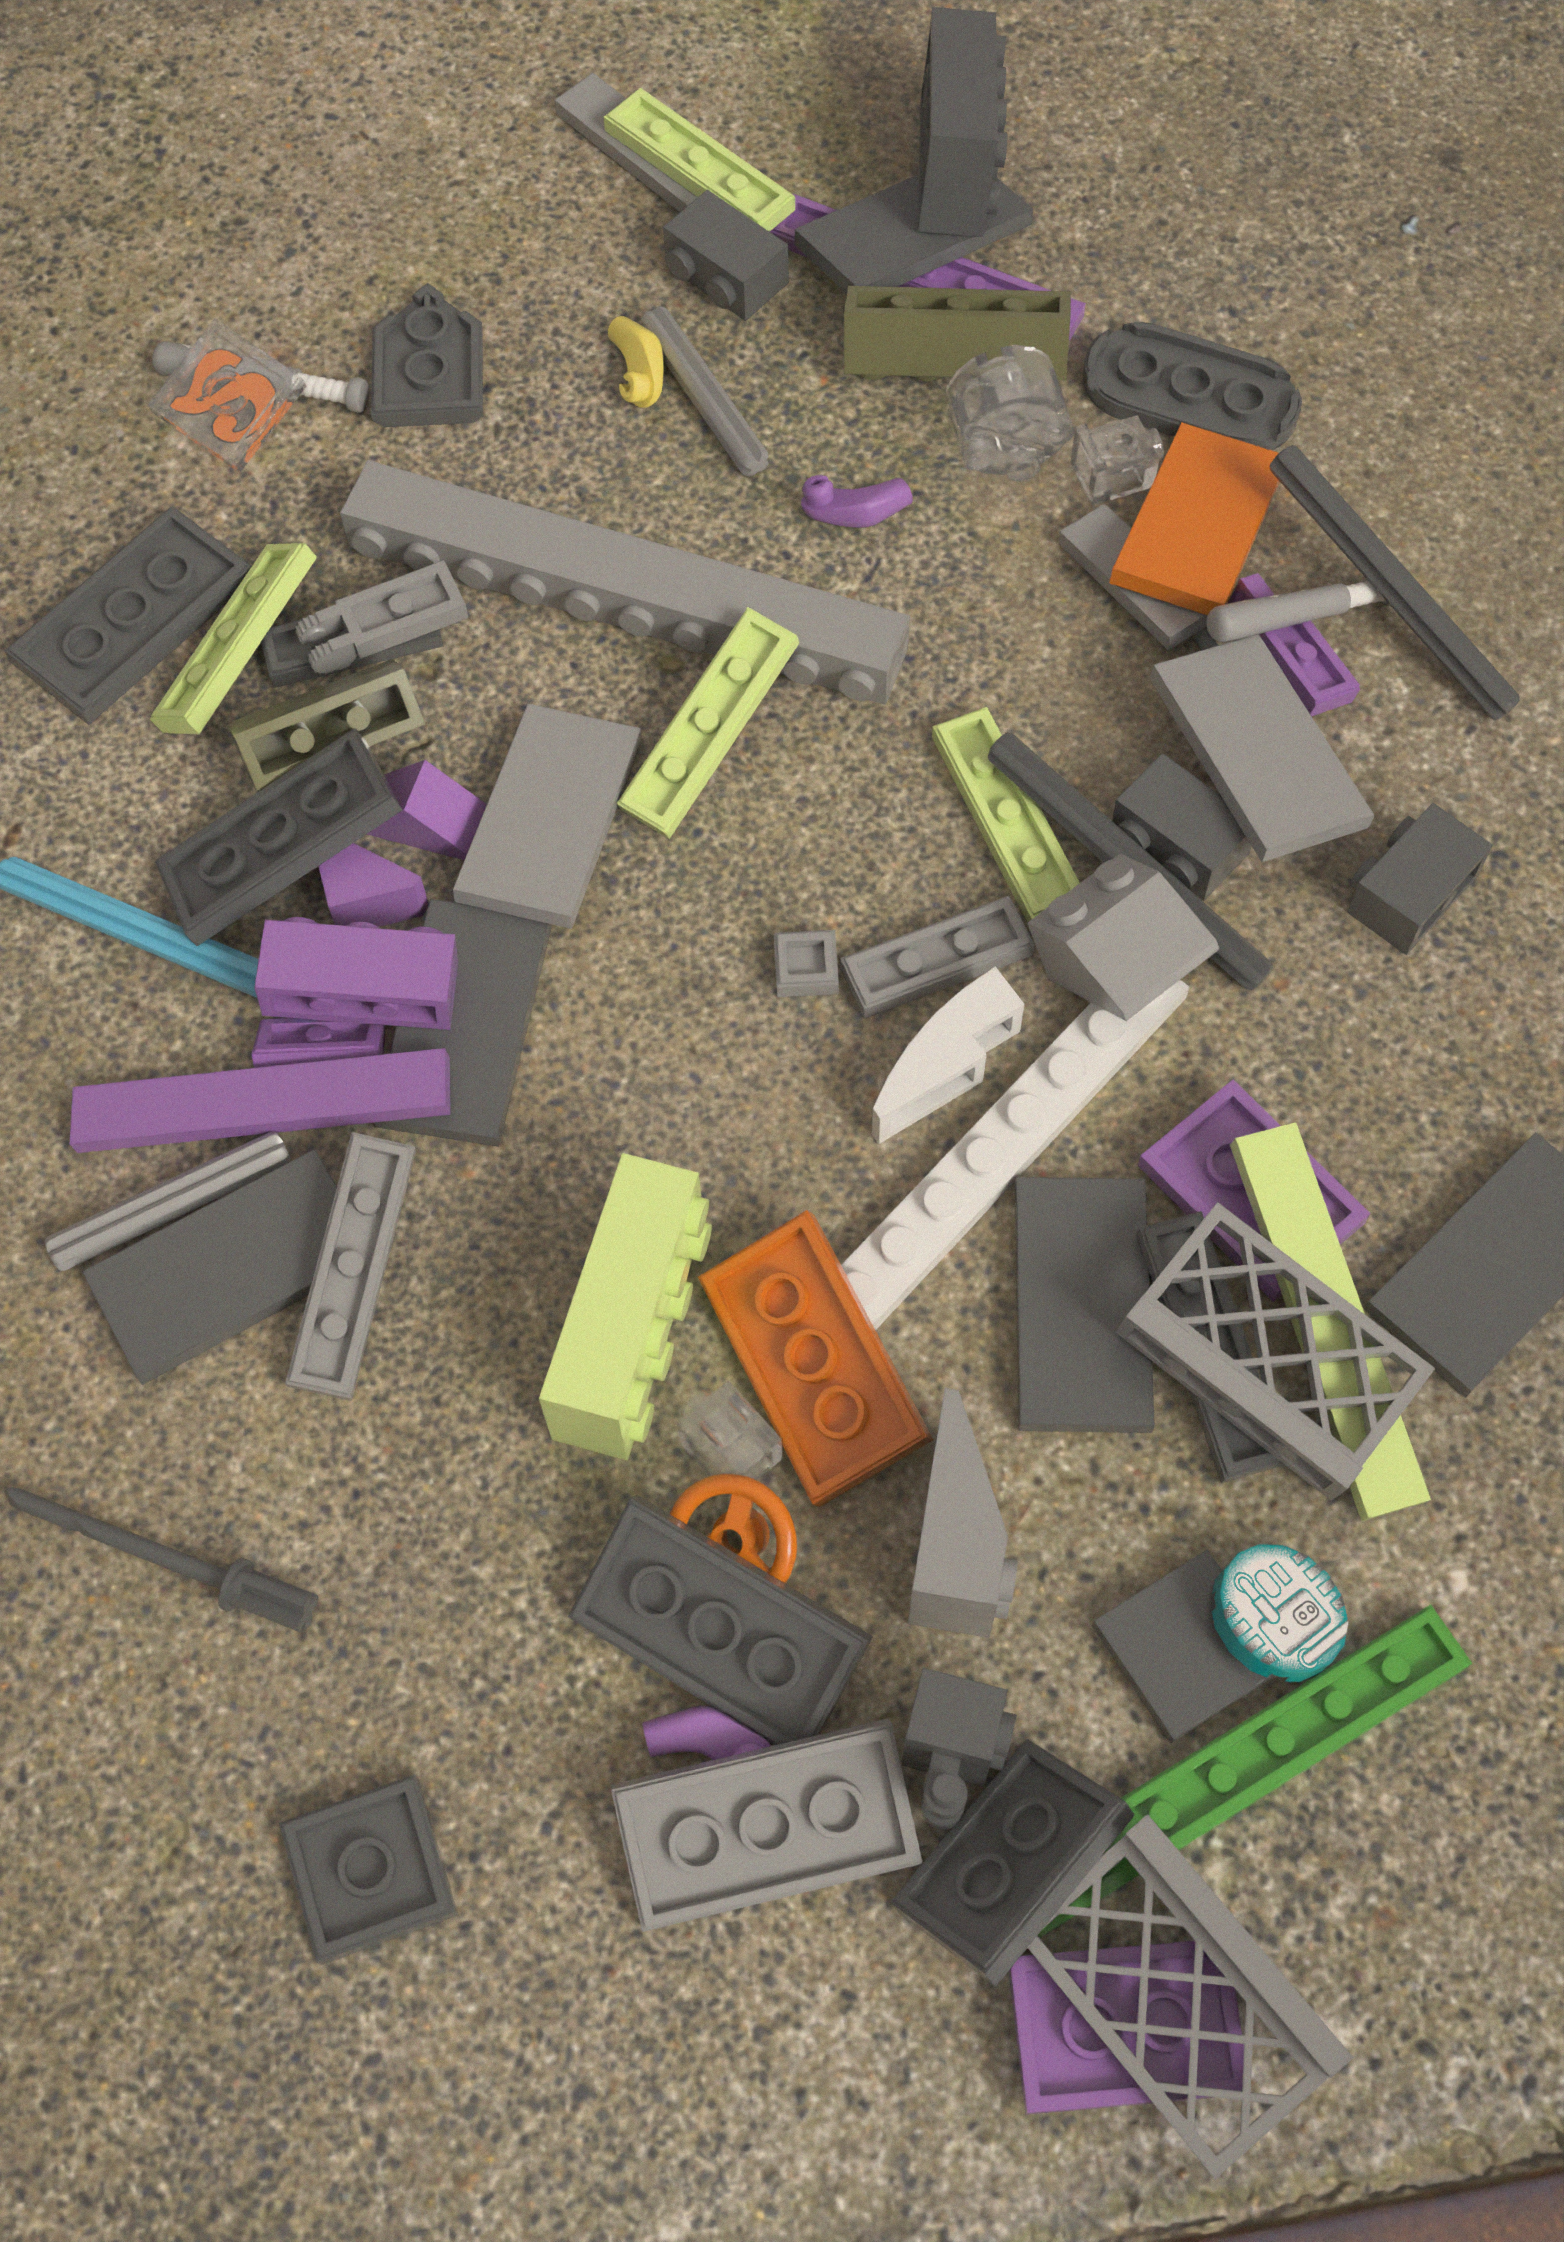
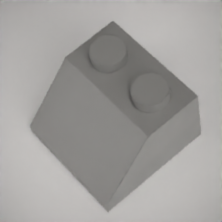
(1120, 937)

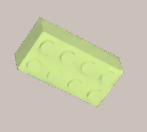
(625, 1308)

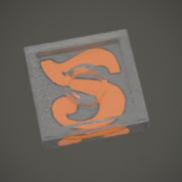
(227, 395)

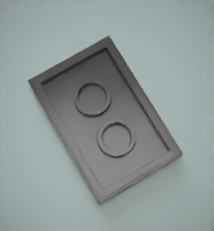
(1012, 1860)

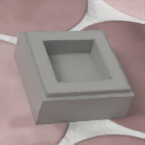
(806, 963)

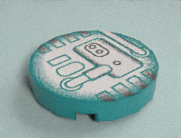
(1279, 1612)

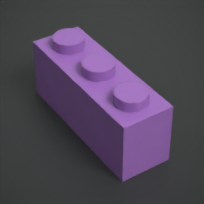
(357, 973)

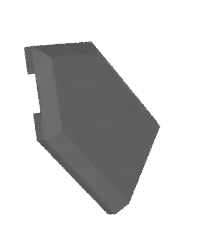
(427, 364)

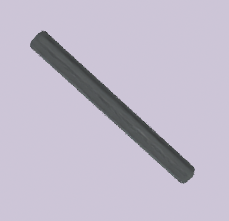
(1394, 583)
(1107, 841)

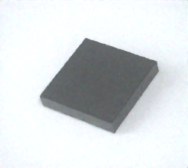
(1173, 1652)
(367, 1869)

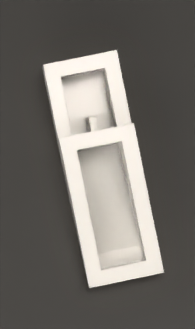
(948, 1053)

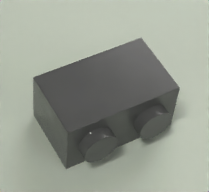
(726, 255)
(1182, 825)
(1417, 877)

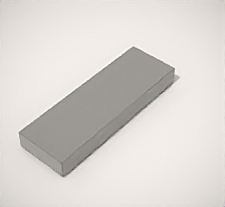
(1095, 545)
(936, 956)

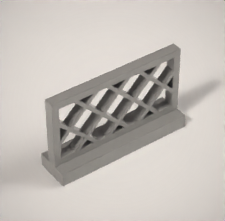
(1253, 1402)
(1244, 1968)

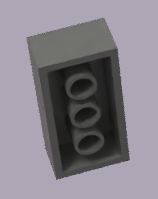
(961, 122)

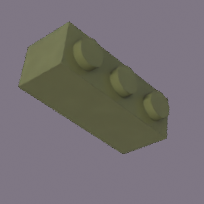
(290, 732)

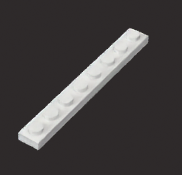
(997, 1152)

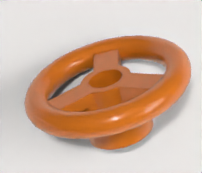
(745, 1520)

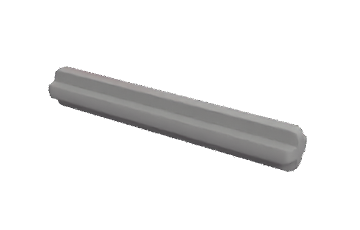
(707, 393)
(166, 1201)

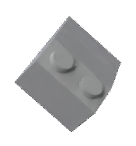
(963, 1540)

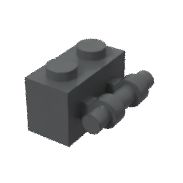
(955, 1737)

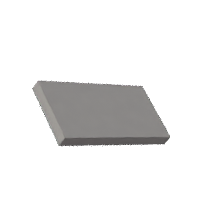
(1261, 747)
(548, 816)
(766, 1824)

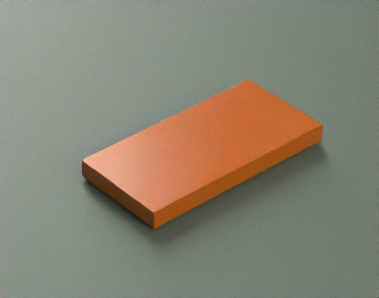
(1198, 521)
(814, 1359)

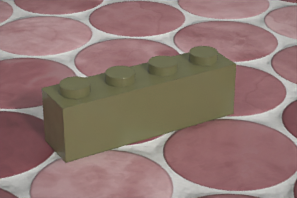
(940, 329)

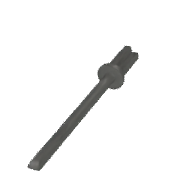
(238, 1586)

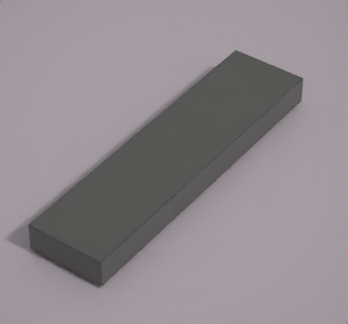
(1231, 1449)

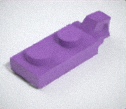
(1303, 657)

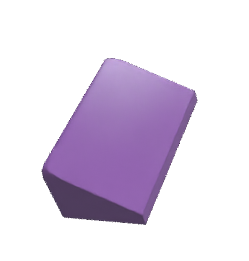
(309, 1040)

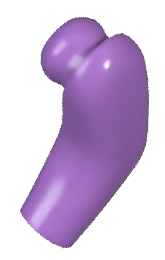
(854, 507)
(700, 1731)

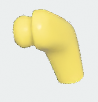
(643, 361)

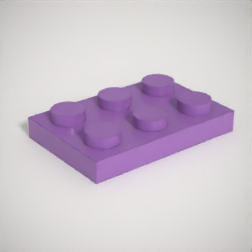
(1199, 1169)
(1071, 2066)

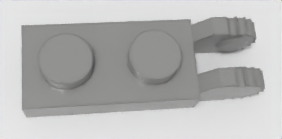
(382, 617)

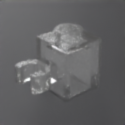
(728, 1434)

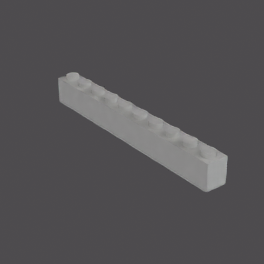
(619, 578)

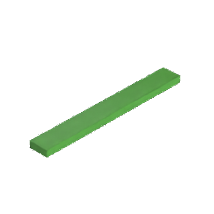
(1289, 1737)

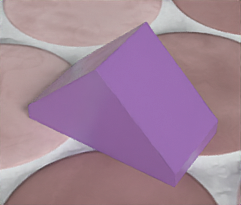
(434, 813)
(370, 889)

